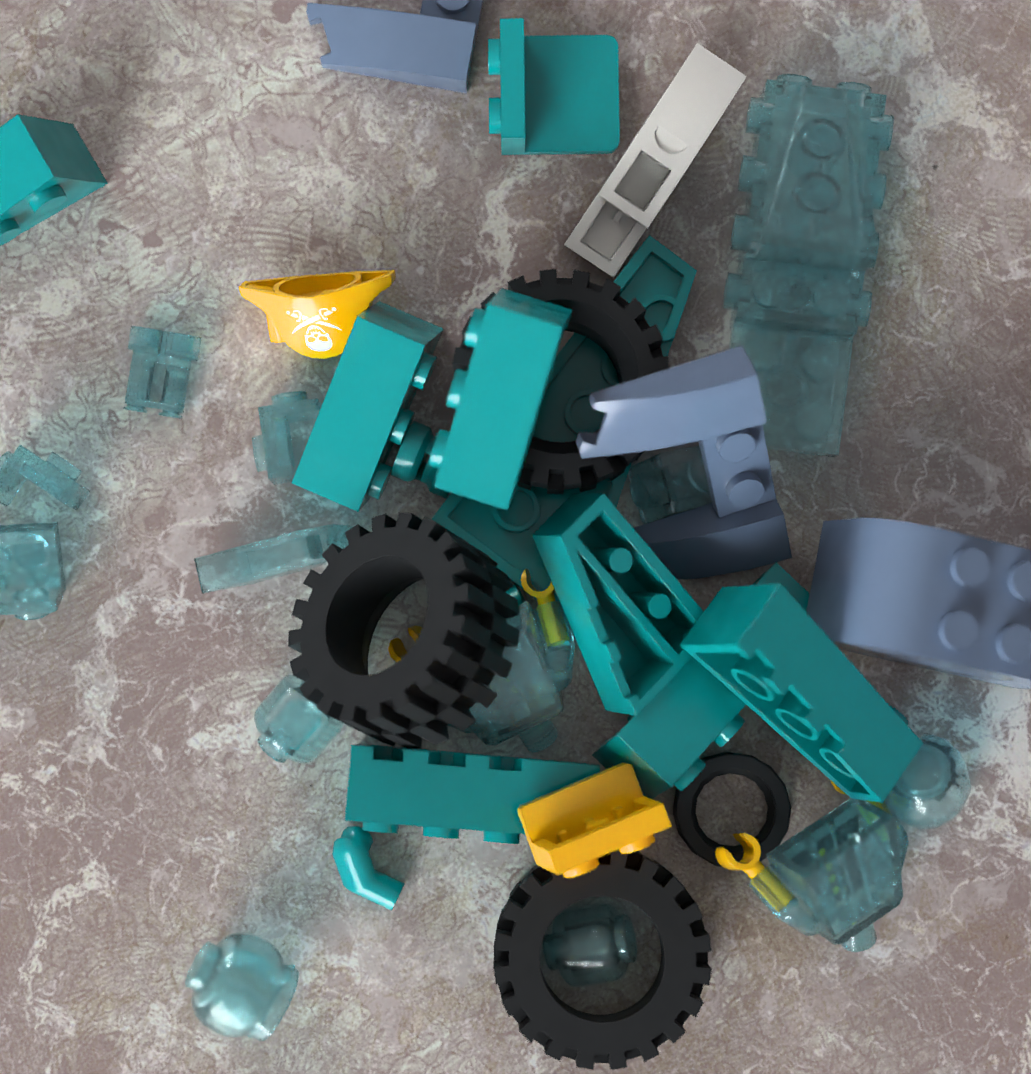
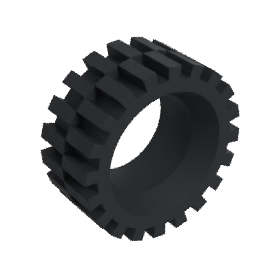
(621, 333)
(452, 655)
(616, 1035)

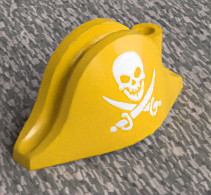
(316, 310)

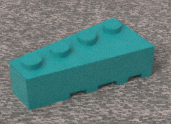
(450, 790)

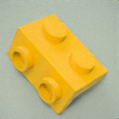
(591, 820)

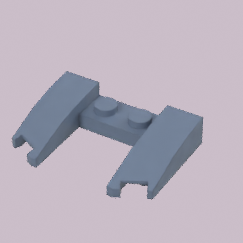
(400, 46)
(723, 409)

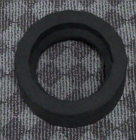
(767, 780)

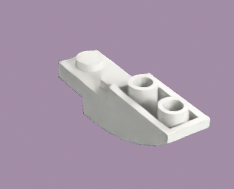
(655, 160)

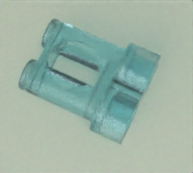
(162, 348)

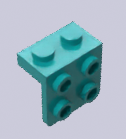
(554, 92)

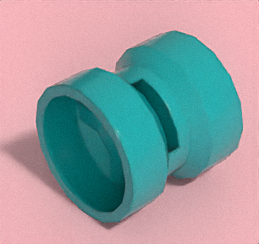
(411, 458)

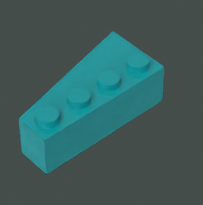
(803, 688)
(684, 719)

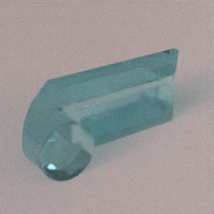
(268, 558)

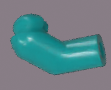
(358, 872)

